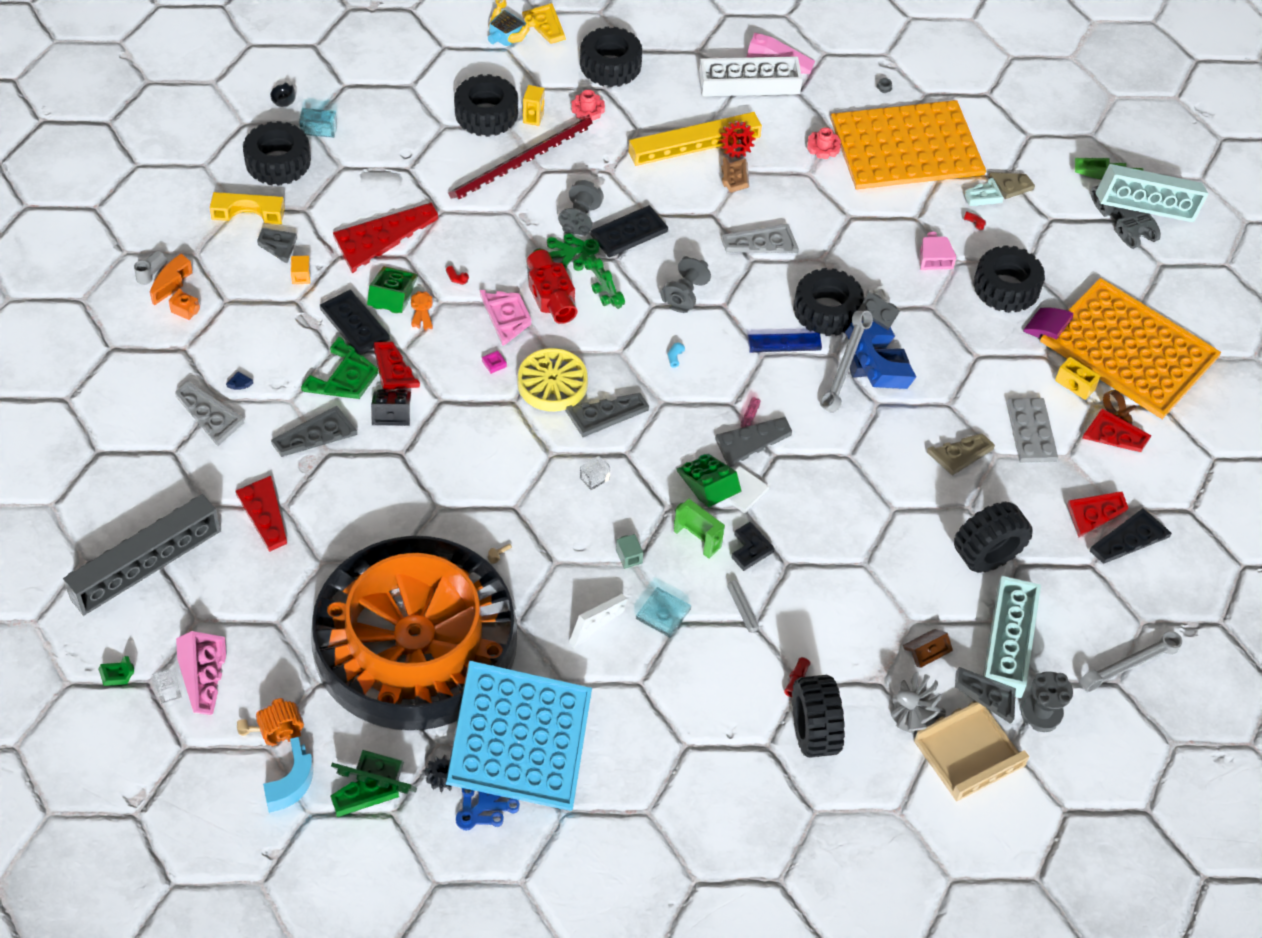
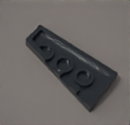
(1132, 535)

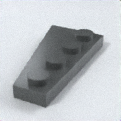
(598, 416)
(318, 431)
(742, 442)

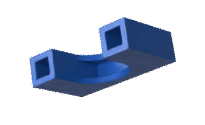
(879, 370)

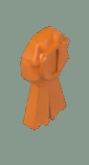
(421, 303)

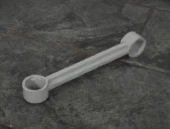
(846, 361)
(1094, 678)

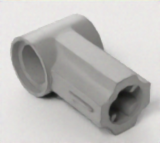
(146, 268)

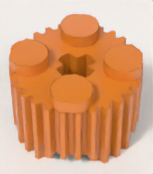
(279, 722)

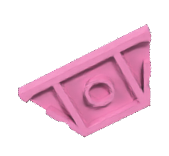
(506, 313)

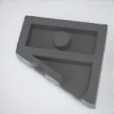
(277, 243)

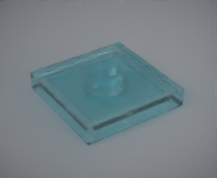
(663, 612)

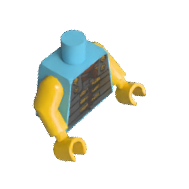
(506, 27)

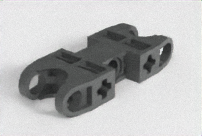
(1130, 223)

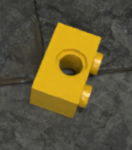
(533, 105)
(1077, 378)

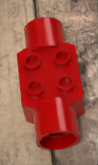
(551, 287)

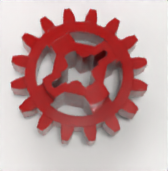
(730, 141)

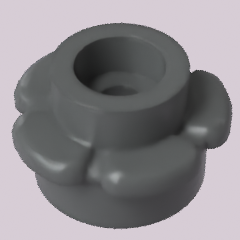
(884, 85)

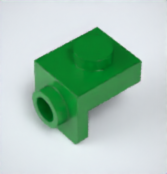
(116, 672)

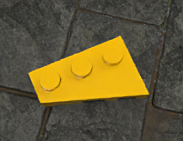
(547, 23)

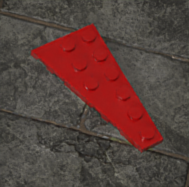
(380, 235)

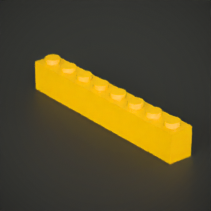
(687, 139)

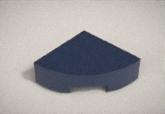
(239, 381)

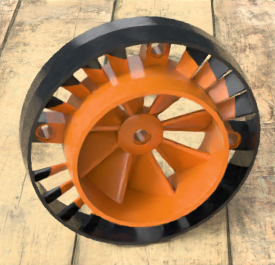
(447, 631)

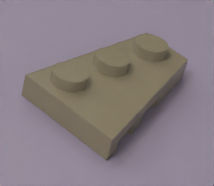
(961, 454)

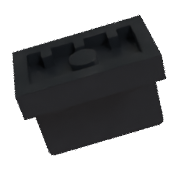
(391, 407)

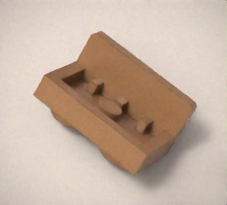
(735, 175)

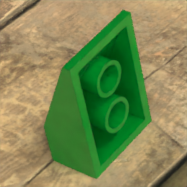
(391, 289)

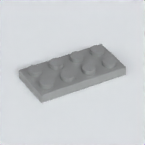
(1032, 430)

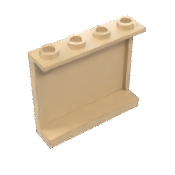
(969, 750)

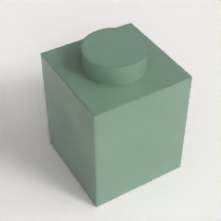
(629, 551)

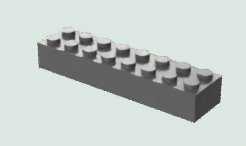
(142, 554)

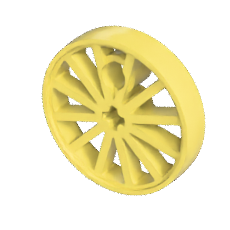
(552, 380)

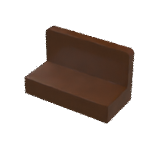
(929, 647)

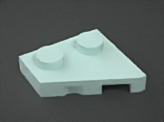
(984, 194)

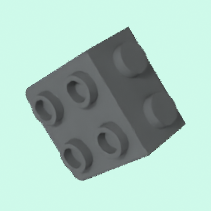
(882, 312)

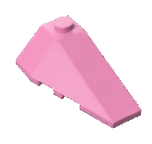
(769, 47)
(200, 664)

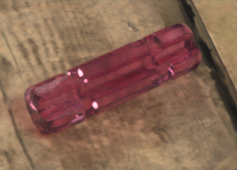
(750, 412)

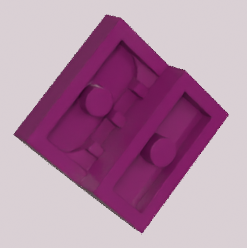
(1049, 322)

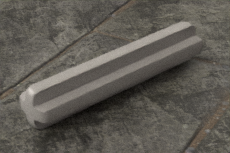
(743, 606)

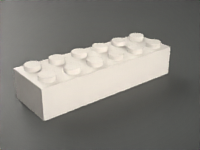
(750, 76)

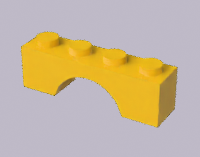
(226, 205)

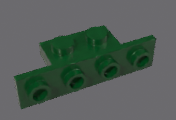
(379, 769)

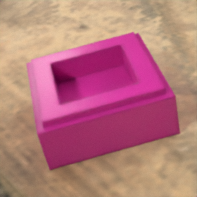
(494, 362)

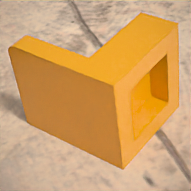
(300, 270)

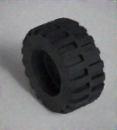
(611, 70)
(483, 90)
(273, 138)
(832, 285)
(1003, 294)
(993, 537)
(818, 716)

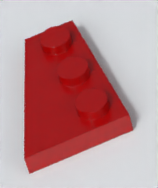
(392, 369)
(1116, 432)
(1096, 510)

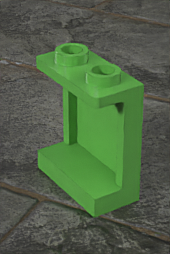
(700, 524)

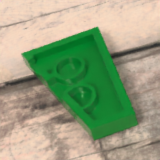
(360, 796)

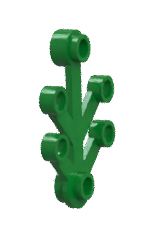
(586, 247)
(616, 299)

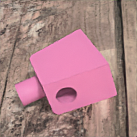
(936, 253)

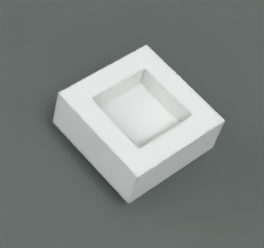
(881, 291)

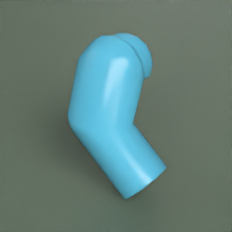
(676, 349)

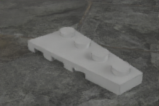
(762, 240)
(210, 414)

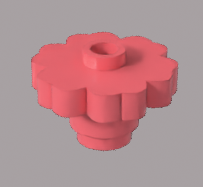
(588, 105)
(824, 143)

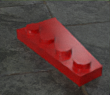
(263, 510)

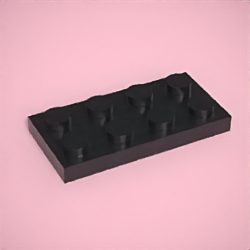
(629, 231)
(354, 322)

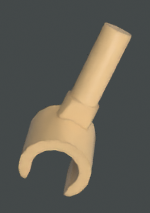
(494, 557)
(244, 729)

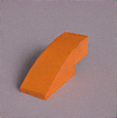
(170, 278)

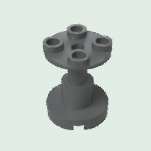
(584, 198)
(680, 293)
(1045, 705)

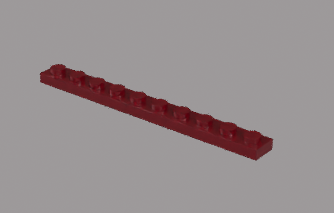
(515, 162)

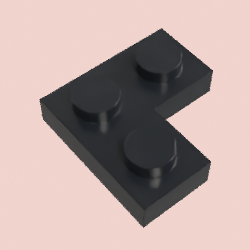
(755, 546)

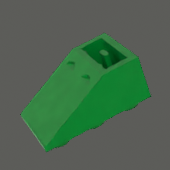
(710, 479)

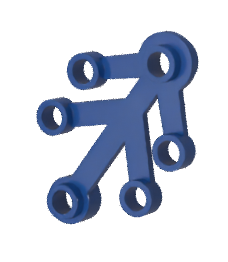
(485, 803)

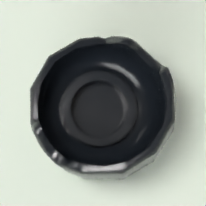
(283, 95)

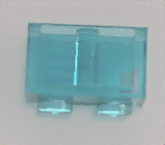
(318, 122)

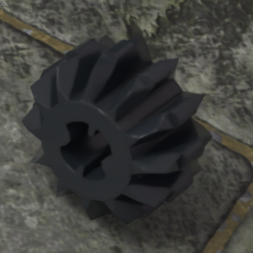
(437, 773)

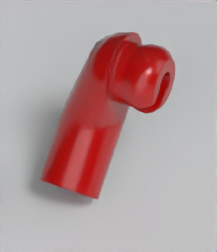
(980, 222)
(456, 278)

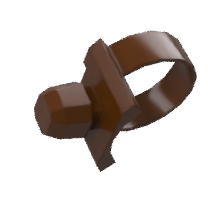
(1123, 412)

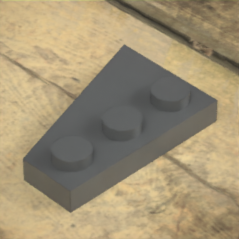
(988, 692)

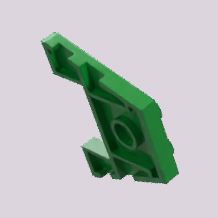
(350, 377)

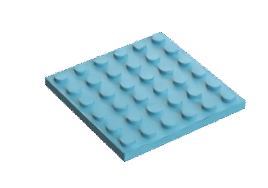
(519, 736)

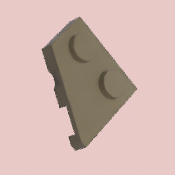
(1012, 183)

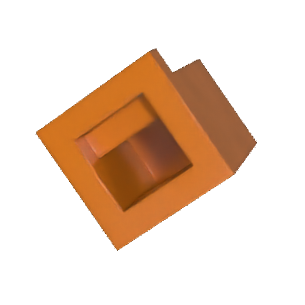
(184, 304)

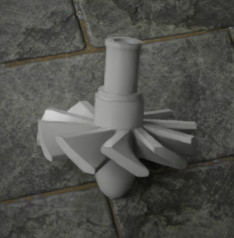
(914, 706)

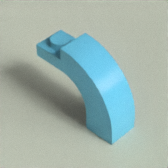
(292, 787)

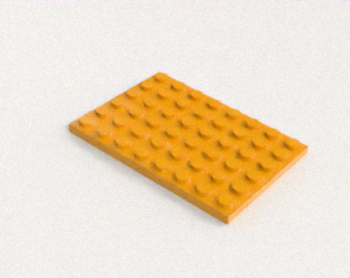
(907, 144)
(1133, 348)

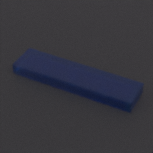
(784, 342)

